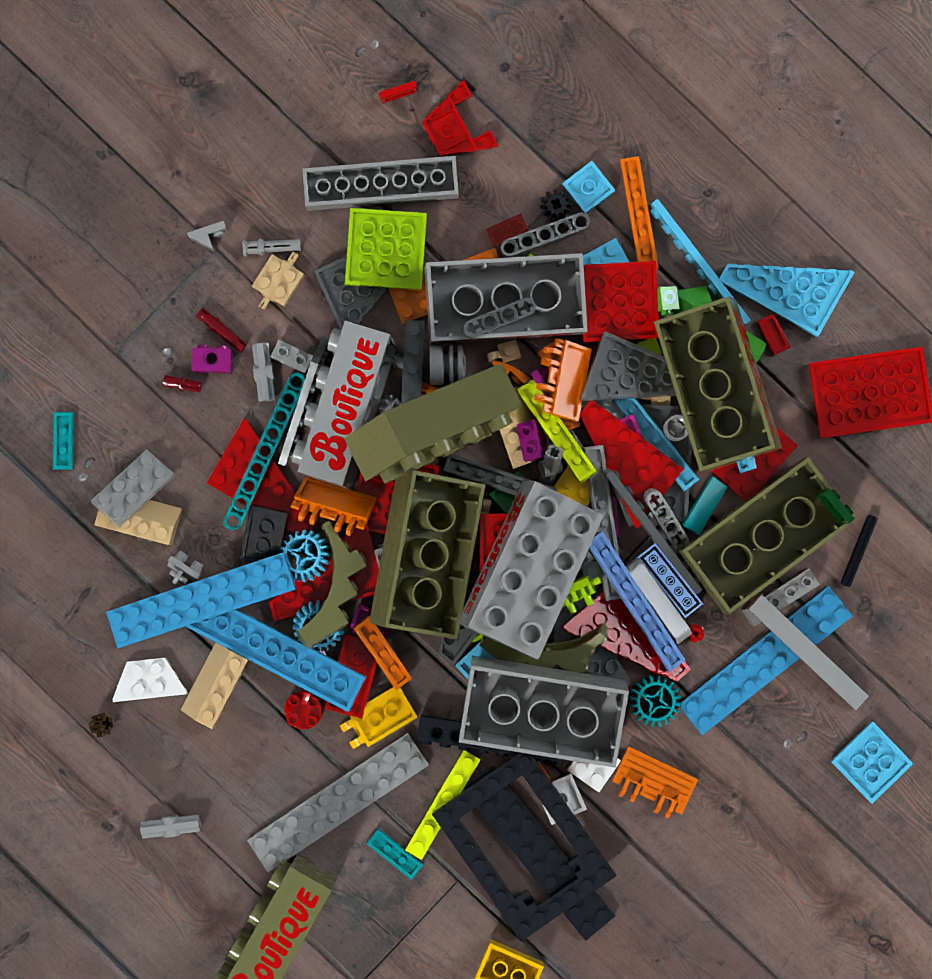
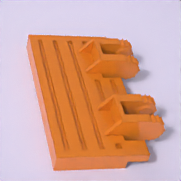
(568, 376)
(332, 500)
(656, 779)

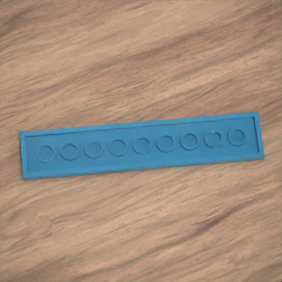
(201, 600)
(284, 656)
(761, 662)

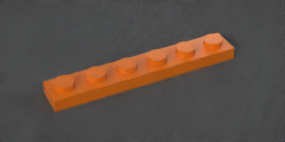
(638, 209)

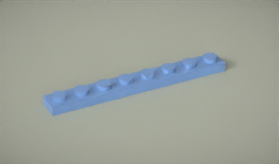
(636, 602)

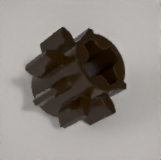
(101, 725)

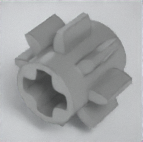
(388, 403)

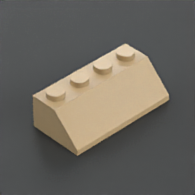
(510, 434)
(152, 522)
(214, 685)

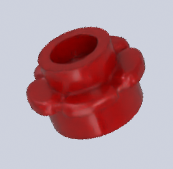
(699, 636)

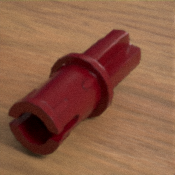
(182, 384)

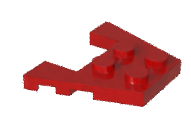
(448, 130)

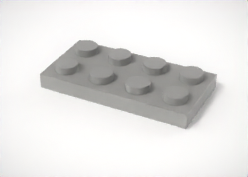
(132, 488)

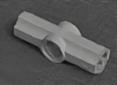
(263, 372)
(550, 465)
(170, 826)

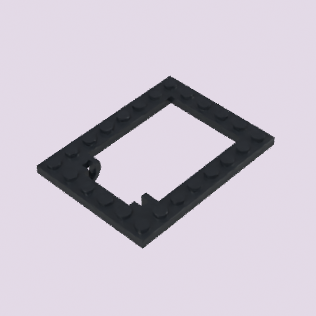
(589, 863)

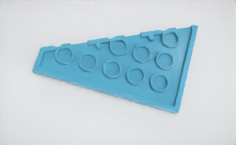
(795, 294)

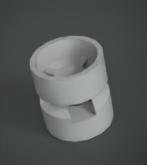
(675, 428)

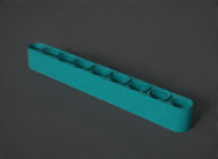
(257, 458)

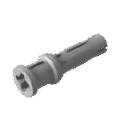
(261, 250)

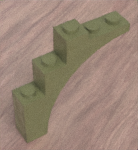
(345, 566)
(569, 655)

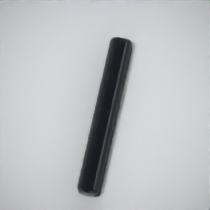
(859, 550)

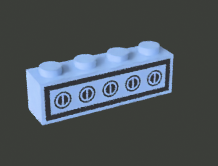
(670, 580)

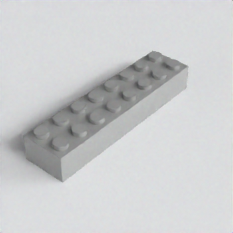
(380, 183)

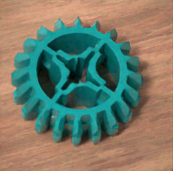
(651, 709)

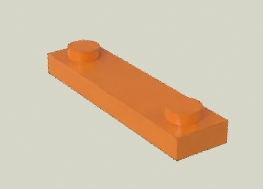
(382, 653)

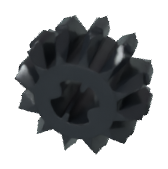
(563, 204)

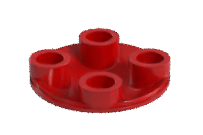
(303, 710)

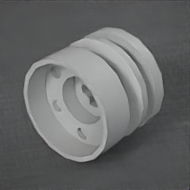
(446, 364)

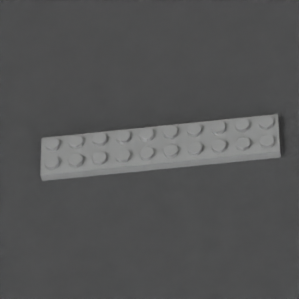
(338, 802)

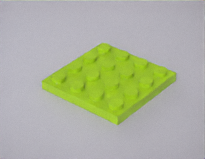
(385, 249)

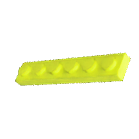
(558, 434)
(452, 787)

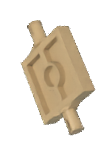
(278, 280)

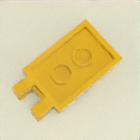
(381, 717)

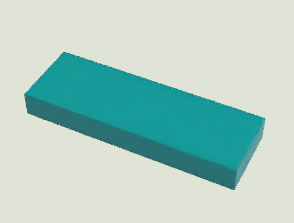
(63, 440)
(704, 505)
(394, 853)

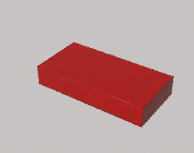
(398, 92)
(773, 334)

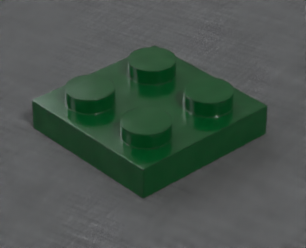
(831, 500)

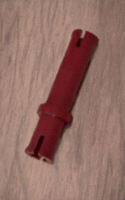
(224, 332)

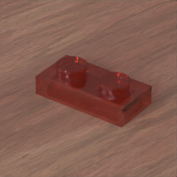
(507, 229)

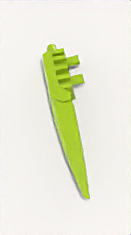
(581, 588)

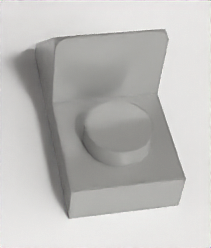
(203, 235)

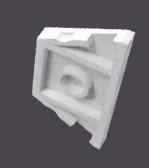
(148, 680)

